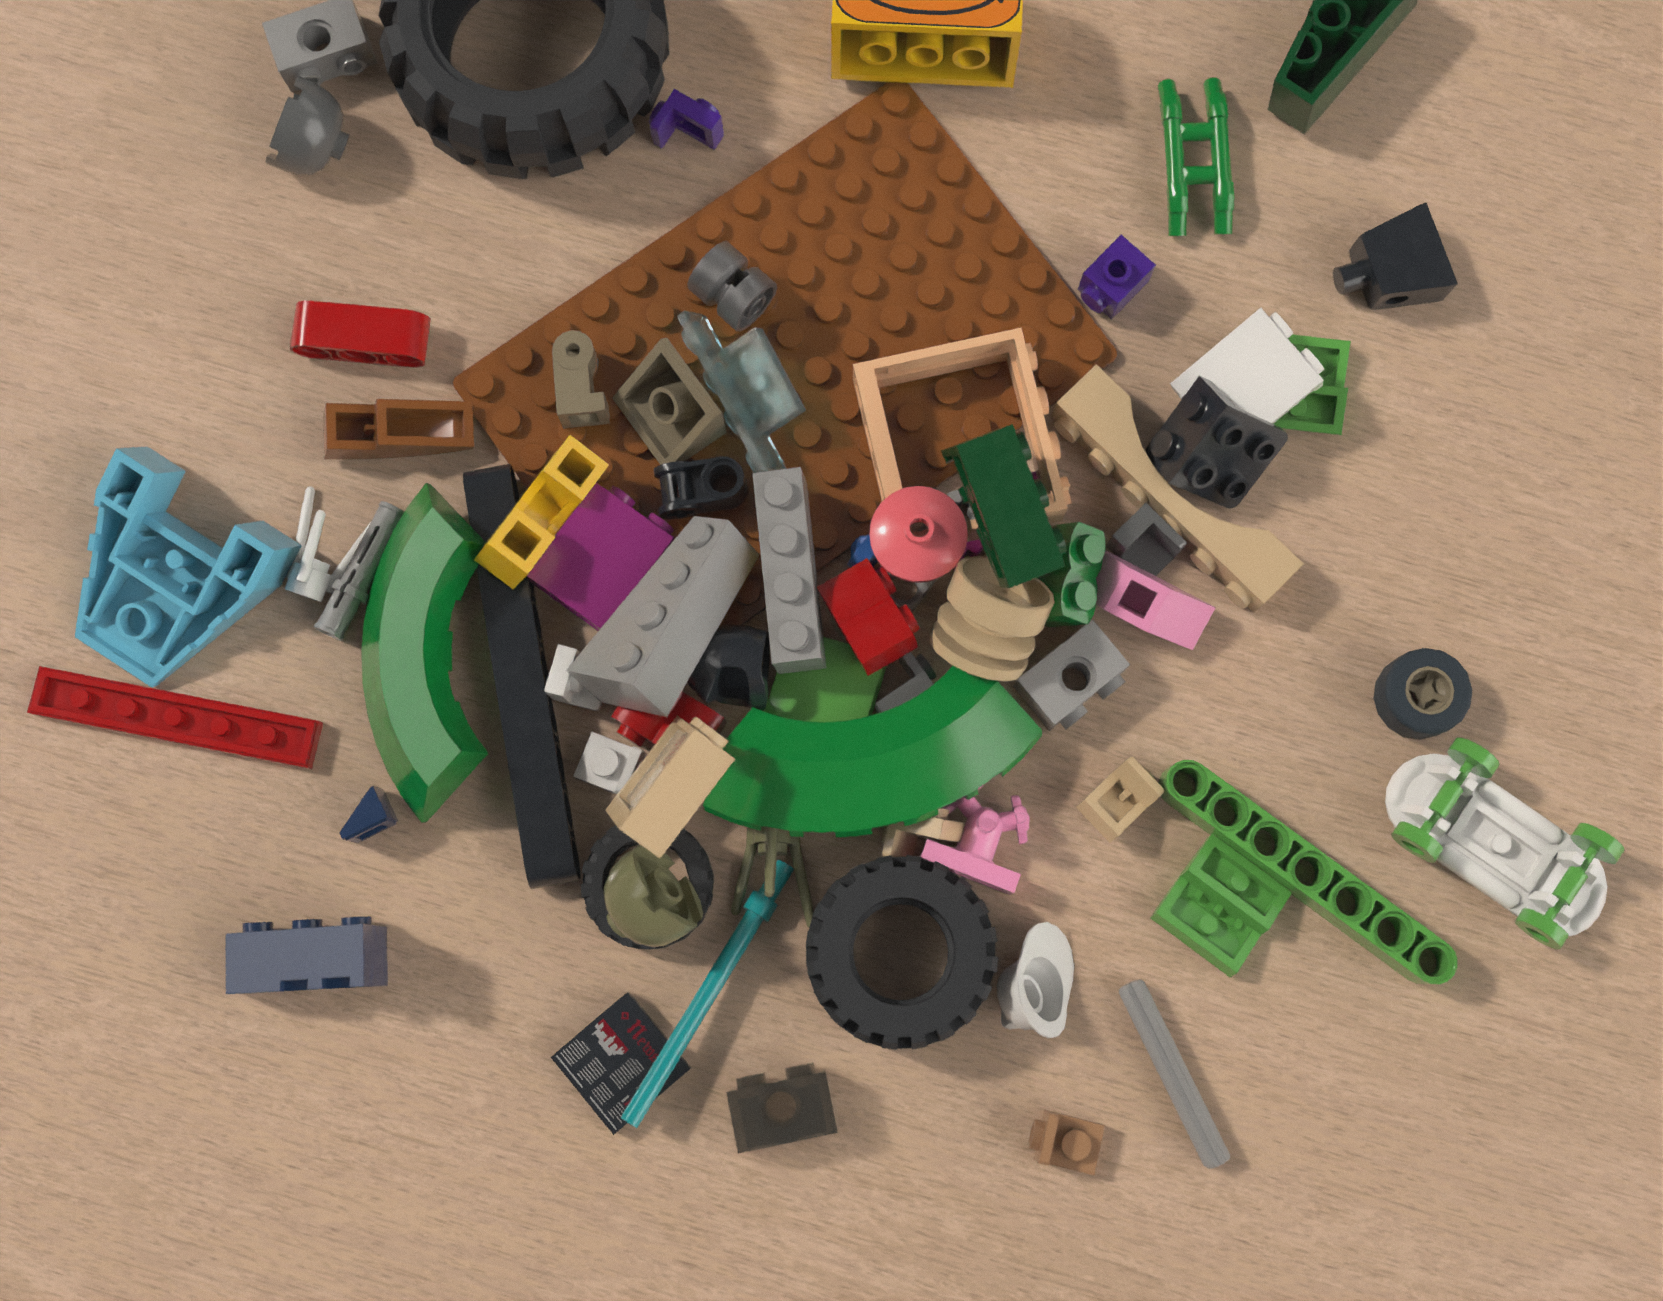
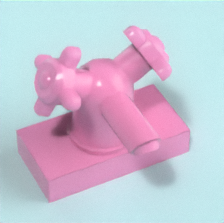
(981, 834)

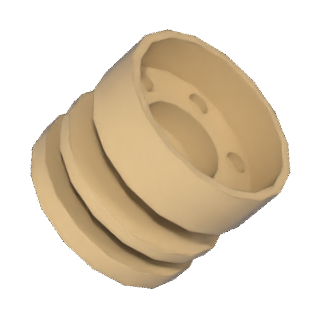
(989, 626)

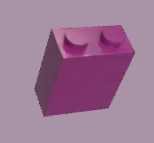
(600, 555)

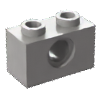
(301, 32)
(1086, 651)

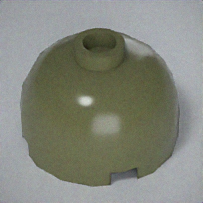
(649, 901)

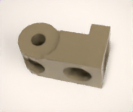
(573, 370)

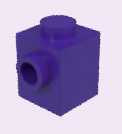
(1115, 277)

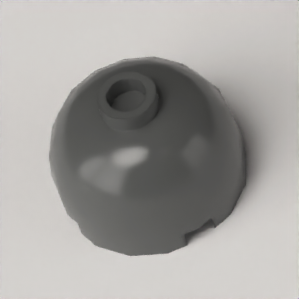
(308, 131)

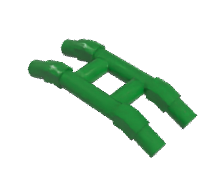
(1178, 174)

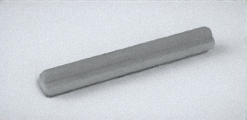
(1174, 1074)

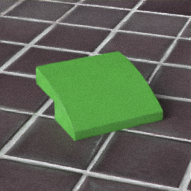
(1325, 408)
(827, 694)
(1221, 905)

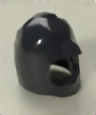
(734, 667)

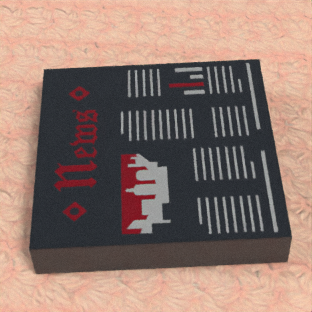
(613, 1058)

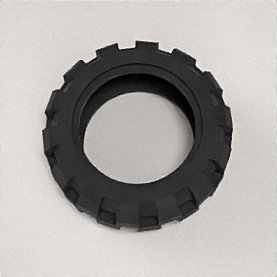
(533, 126)

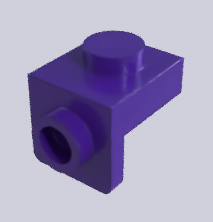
(694, 118)

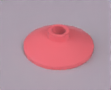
(912, 556)

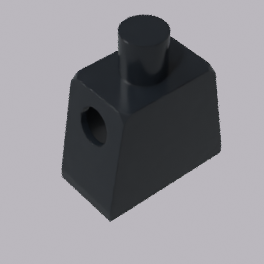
(1398, 263)

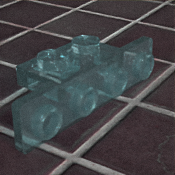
(749, 385)

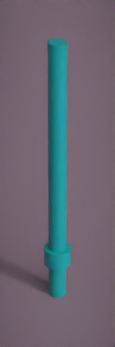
(758, 909)

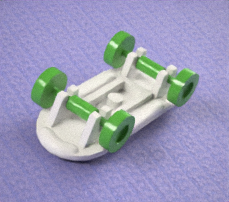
(1498, 844)

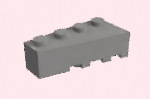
(667, 619)

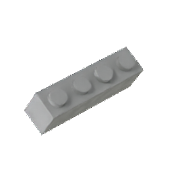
(789, 571)

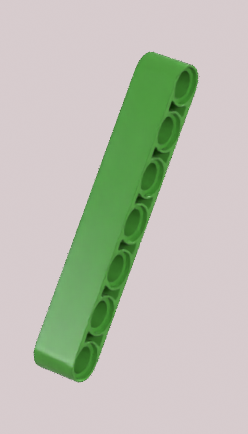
(1329, 877)

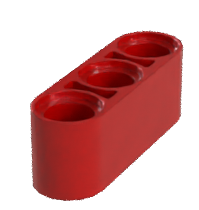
(360, 334)

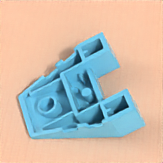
(158, 584)

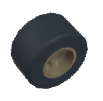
(1438, 685)

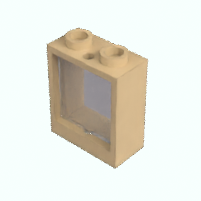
(670, 784)

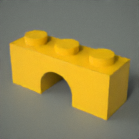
(541, 512)

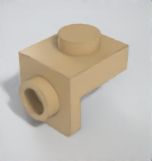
(1120, 798)
(902, 840)

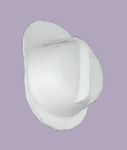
(1039, 984)

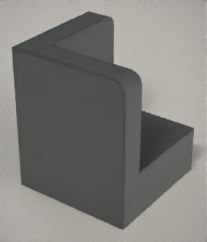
(1146, 541)

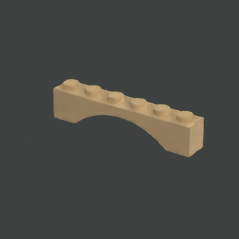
(1244, 559)

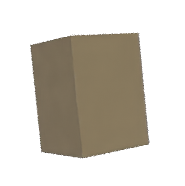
(669, 406)

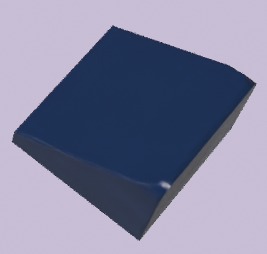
(369, 817)

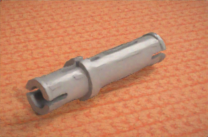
(359, 574)

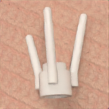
(308, 575)

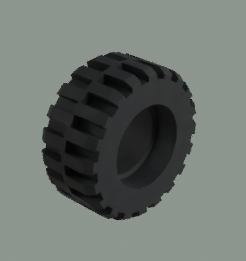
(969, 943)

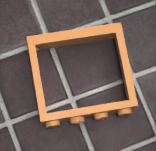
(952, 357)

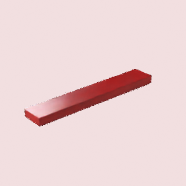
(175, 717)

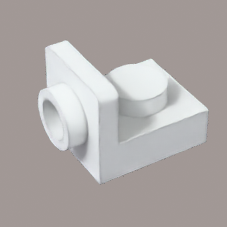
(563, 686)
(608, 763)

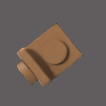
(1066, 1142)

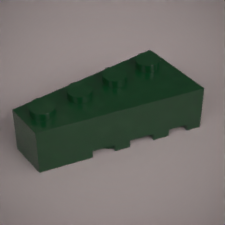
(1329, 53)

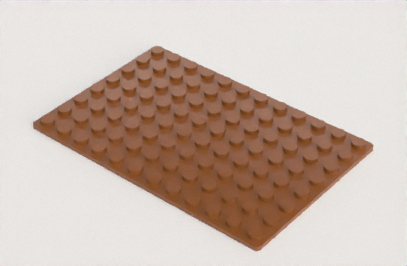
(874, 253)

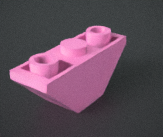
(1151, 602)

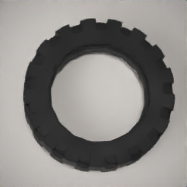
(611, 846)

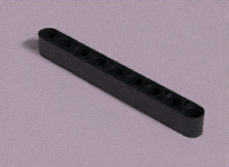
(524, 707)

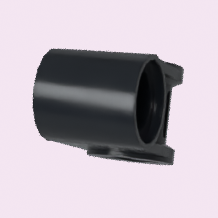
(696, 489)

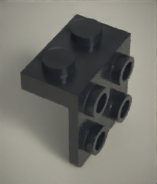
(1214, 446)

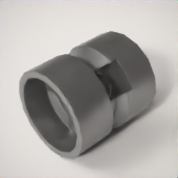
(726, 281)

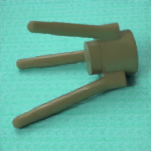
(772, 843)

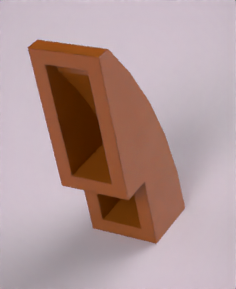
(397, 428)

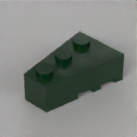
(1007, 505)

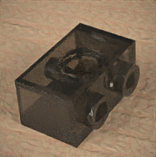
(758, 1129)

